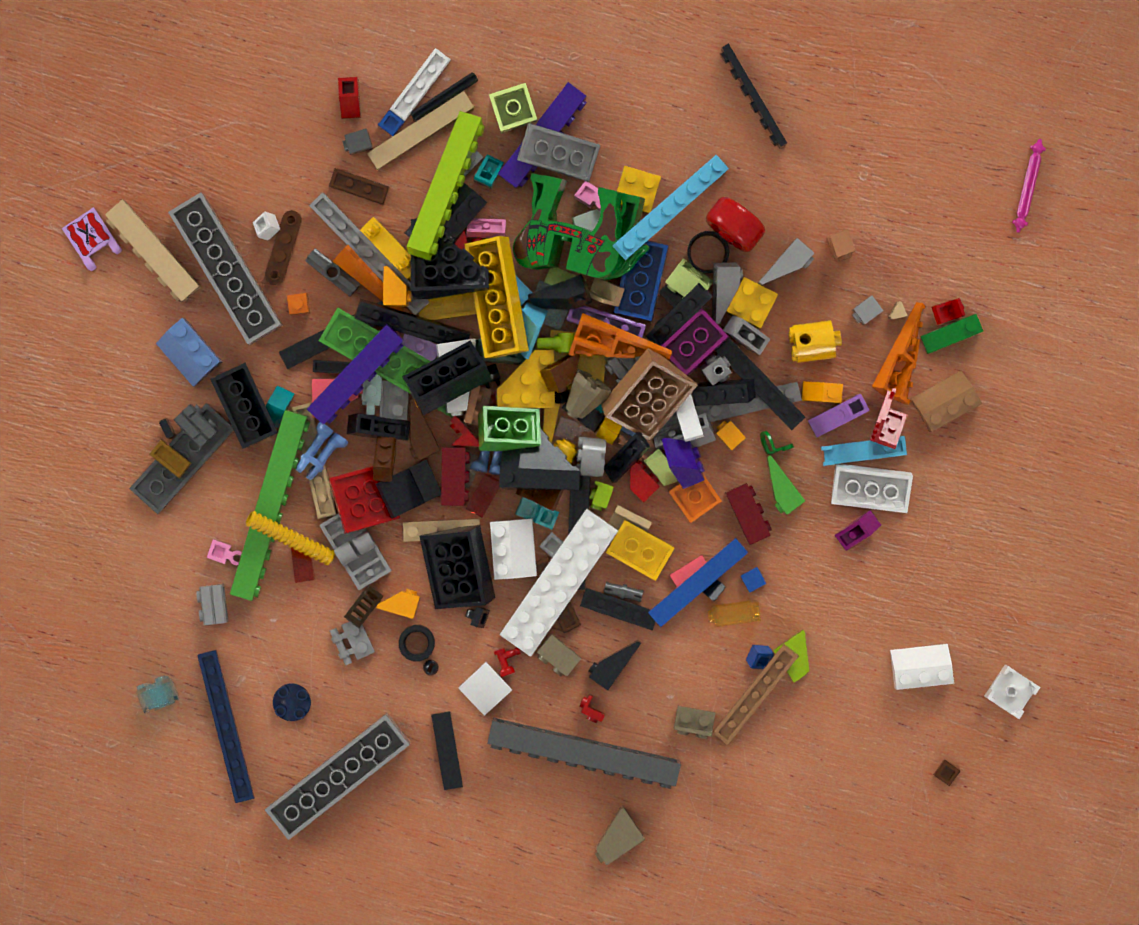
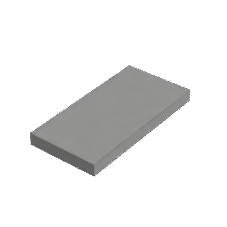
(558, 152)

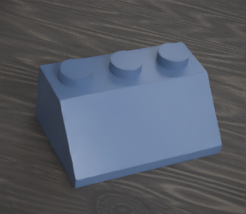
(188, 352)

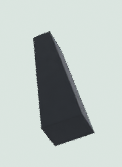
(329, 366)

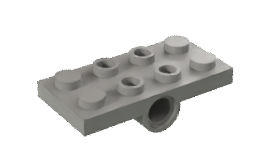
(356, 552)

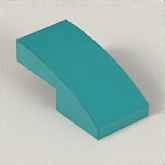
(540, 514)

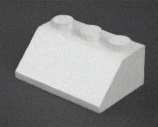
(513, 549)
(921, 666)

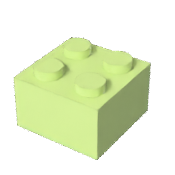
(513, 108)

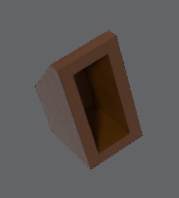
(560, 373)

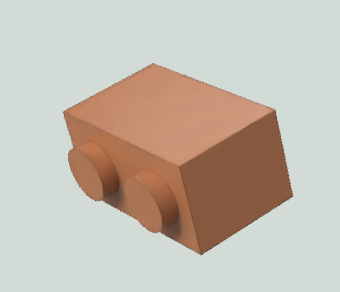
(841, 245)

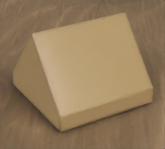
(898, 311)

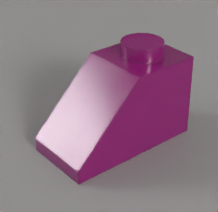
(858, 530)

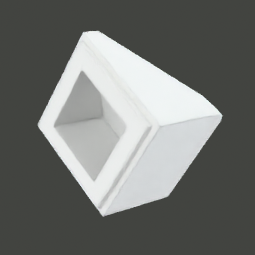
(266, 226)

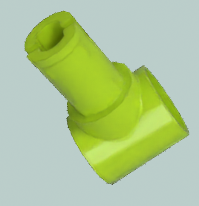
(560, 342)

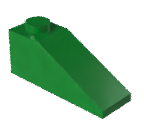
(951, 333)

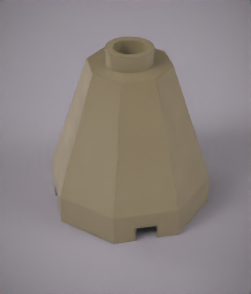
(585, 395)

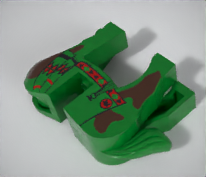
(591, 251)

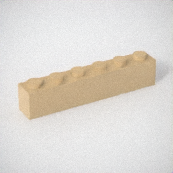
(155, 253)

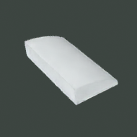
(871, 488)

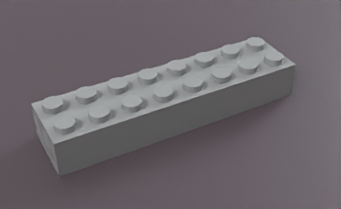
(225, 268)
(337, 776)

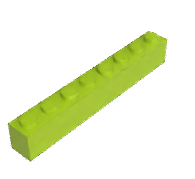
(445, 185)

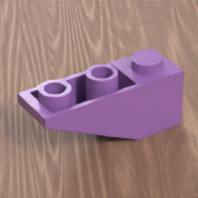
(838, 415)

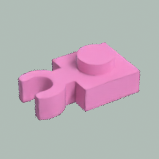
(588, 195)
(221, 552)

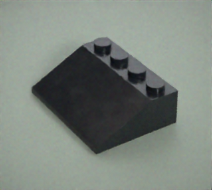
(457, 567)

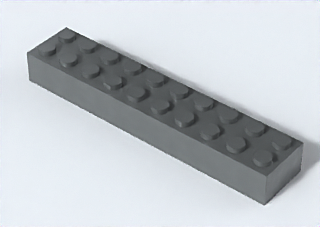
(584, 752)

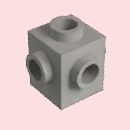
(710, 371)

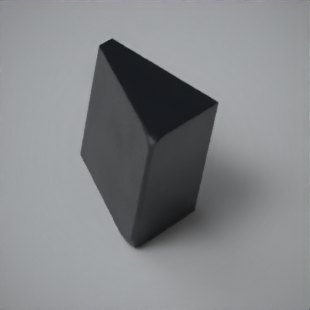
(714, 590)

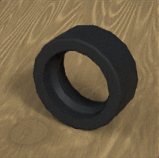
(402, 643)

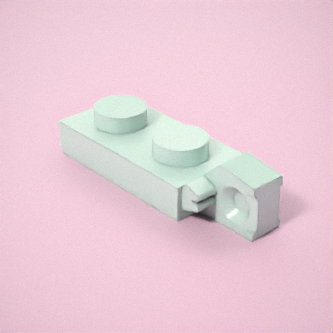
(372, 394)

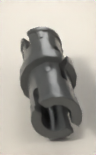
(623, 591)

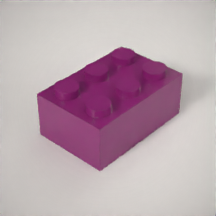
(695, 342)

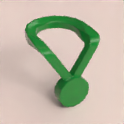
(765, 446)

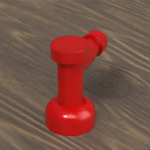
(502, 657)

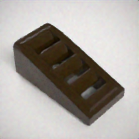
(372, 592)

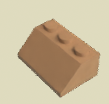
(946, 401)

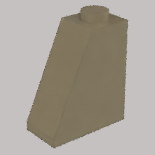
(618, 838)

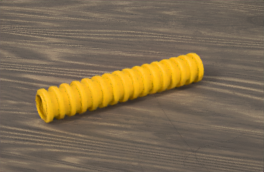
(289, 537)

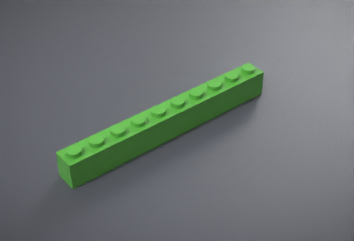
(269, 503)

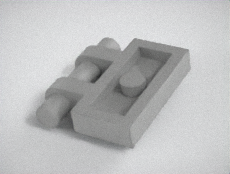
(357, 638)

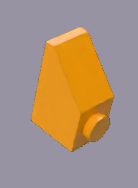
(395, 290)
(822, 392)
(402, 603)

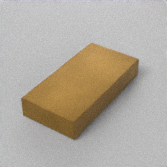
(170, 458)

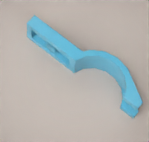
(861, 451)

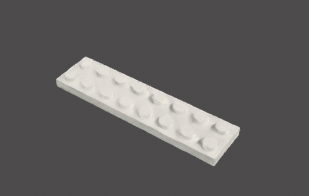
(559, 582)

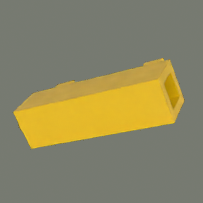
(388, 246)

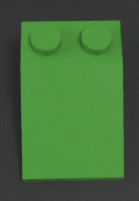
(508, 428)

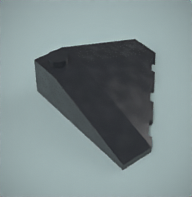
(447, 273)
(538, 468)

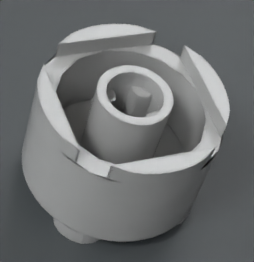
(591, 456)

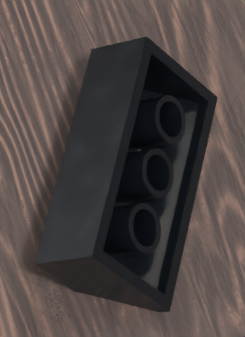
(463, 211)
(447, 377)
(244, 406)

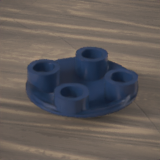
(291, 702)

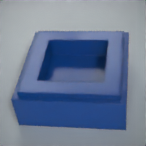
(391, 123)
(753, 579)

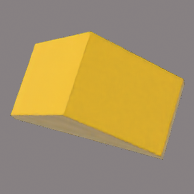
(608, 430)

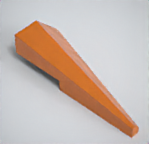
(358, 269)
(601, 338)
(902, 359)

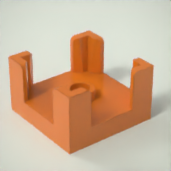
(696, 499)

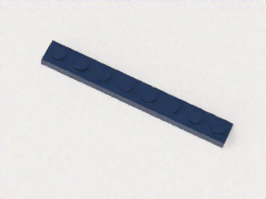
(225, 726)

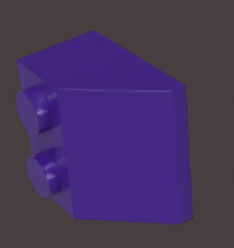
(684, 461)

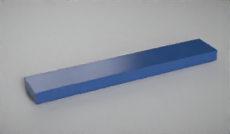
(698, 582)

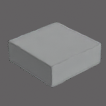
(551, 544)

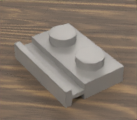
(393, 401)

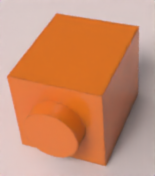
(298, 304)

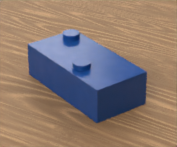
(643, 283)

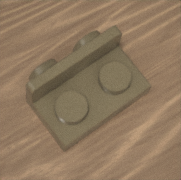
(694, 721)

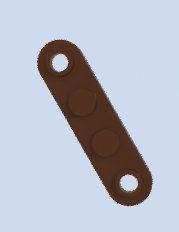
(283, 247)

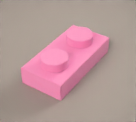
(486, 228)

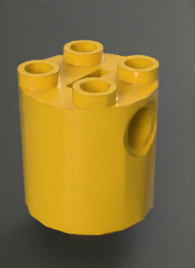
(820, 340)

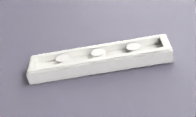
(420, 84)

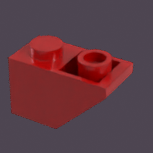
(349, 97)
(642, 483)

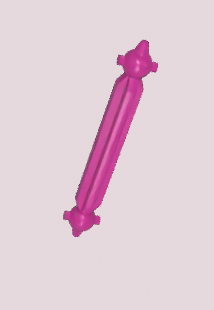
(1029, 185)

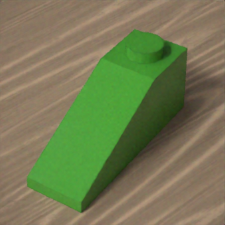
(783, 490)

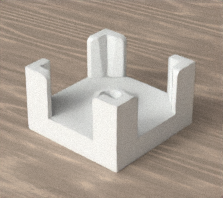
(1011, 691)

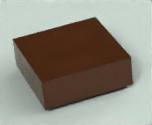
(946, 772)

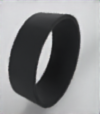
(707, 233)

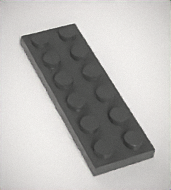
(159, 485)

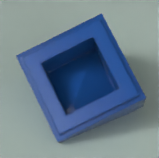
(759, 656)

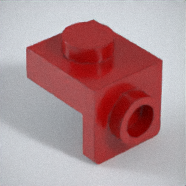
(948, 311)
(592, 714)

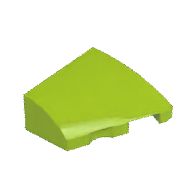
(801, 665)

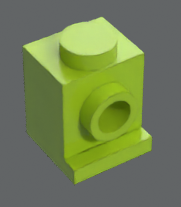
(601, 495)

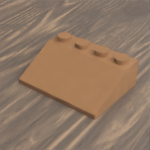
(648, 395)

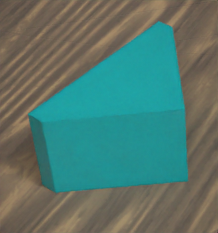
(488, 171)
(278, 404)

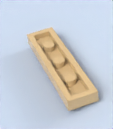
(413, 530)

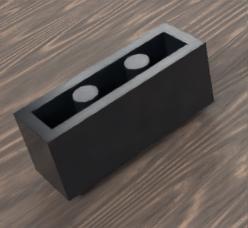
(724, 393)

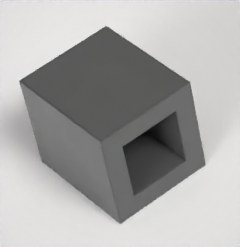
(357, 142)

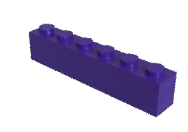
(555, 118)
(355, 374)

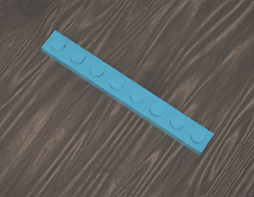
(670, 207)

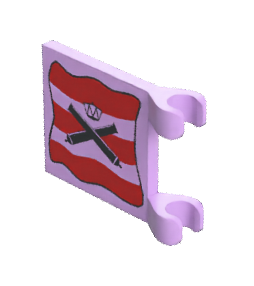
(89, 235)

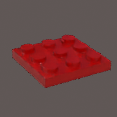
(359, 500)

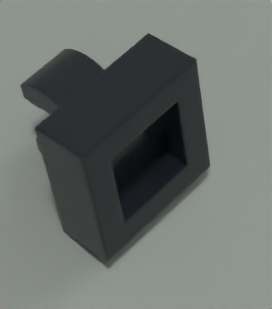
(493, 370)
(478, 616)

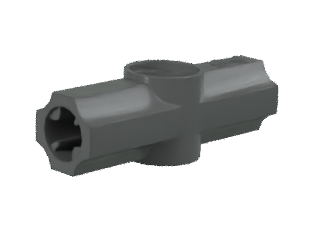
(323, 264)

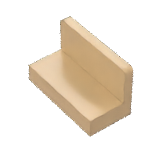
(606, 292)
(621, 513)

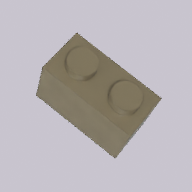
(558, 655)

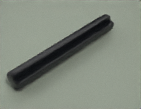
(444, 96)

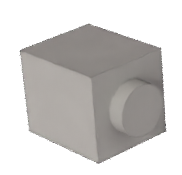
(866, 310)

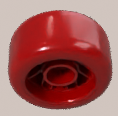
(735, 224)

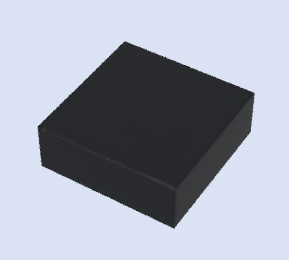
(167, 428)

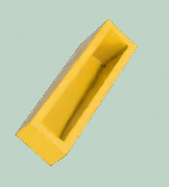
(550, 419)

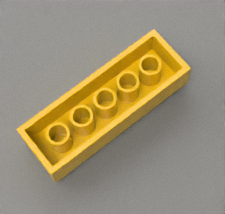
(500, 306)

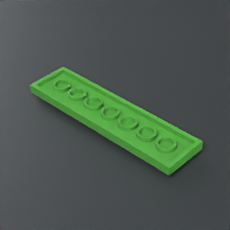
(352, 335)

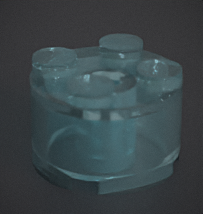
(157, 694)

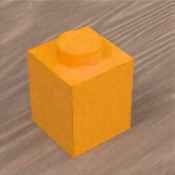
(729, 434)

